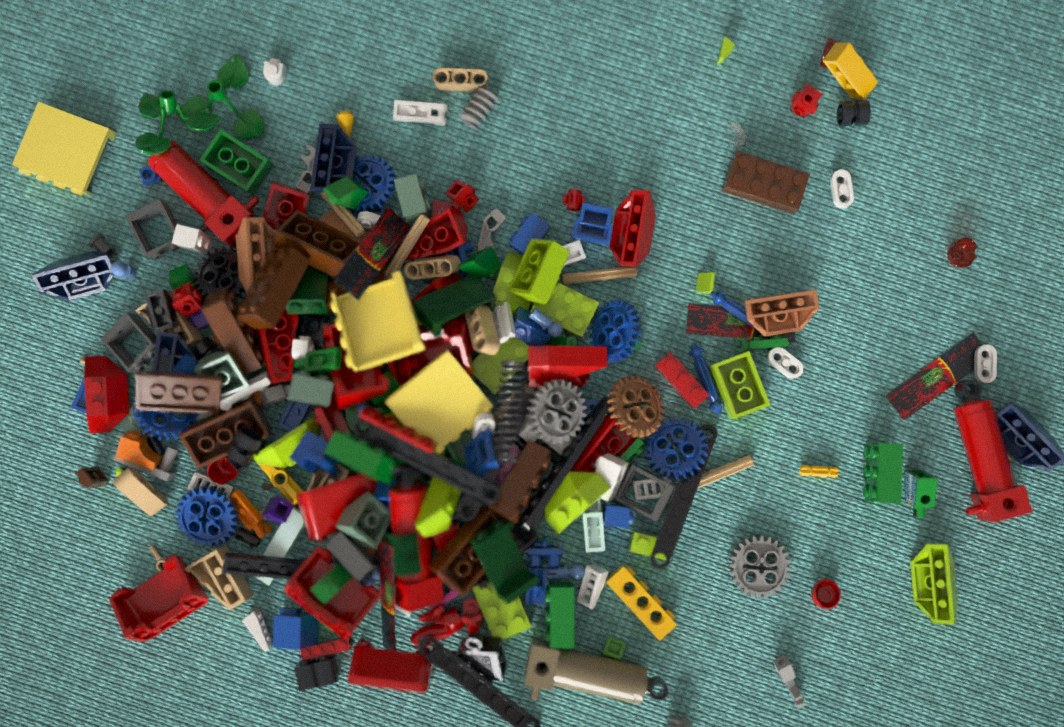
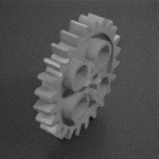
(563, 394)
(761, 549)

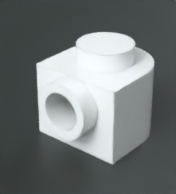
(274, 72)
(301, 346)

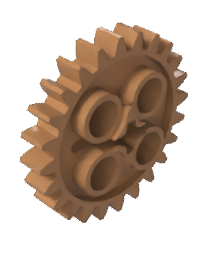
(637, 419)

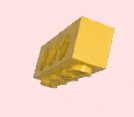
(660, 626)

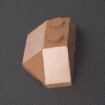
(253, 244)
(782, 312)

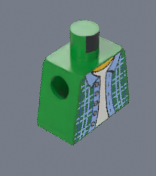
(920, 490)

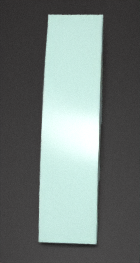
(593, 528)
(284, 539)

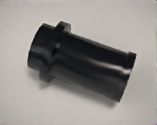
(248, 538)

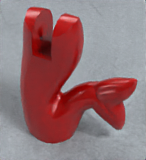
(445, 624)

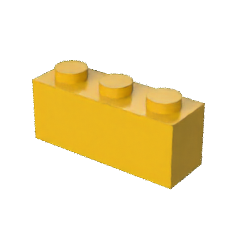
(850, 70)

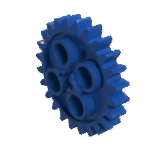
(377, 170)
(616, 329)
(148, 420)
(691, 439)
(223, 520)

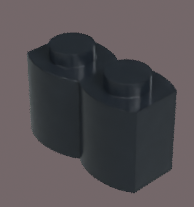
(317, 672)

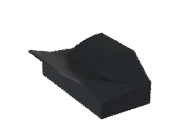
(160, 310)

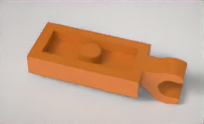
(249, 515)

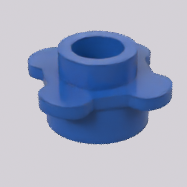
(144, 173)

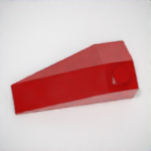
(282, 203)
(440, 235)
(277, 347)
(563, 362)
(605, 440)

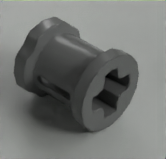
(101, 245)

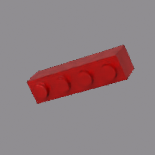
(326, 648)

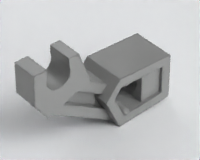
(309, 160)
(485, 236)
(274, 394)
(786, 674)

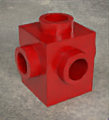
(805, 101)
(462, 196)
(186, 299)

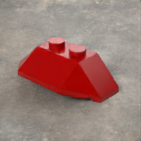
(633, 228)
(105, 394)

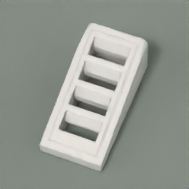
(200, 475)
(637, 490)
(600, 580)
(257, 627)

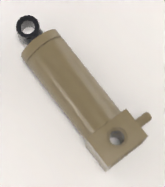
(588, 674)

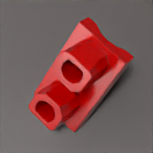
(472, 615)

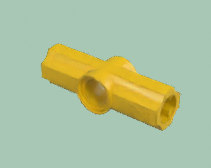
(289, 488)

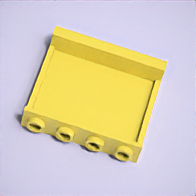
(61, 148)
(377, 325)
(439, 401)

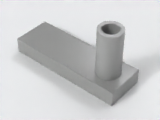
(163, 471)

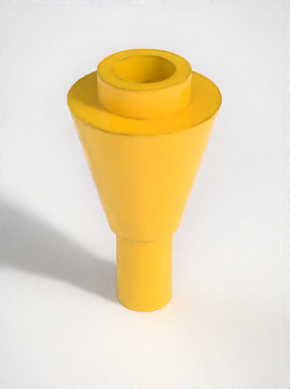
(345, 121)

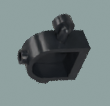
(484, 656)

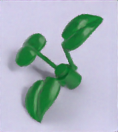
(231, 74)
(166, 104)

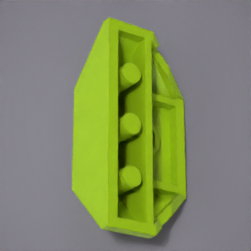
(504, 280)
(278, 452)
(573, 498)
(437, 508)
(935, 583)

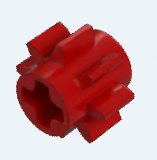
(573, 200)
(410, 365)

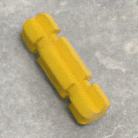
(822, 471)

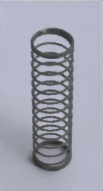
(508, 365)

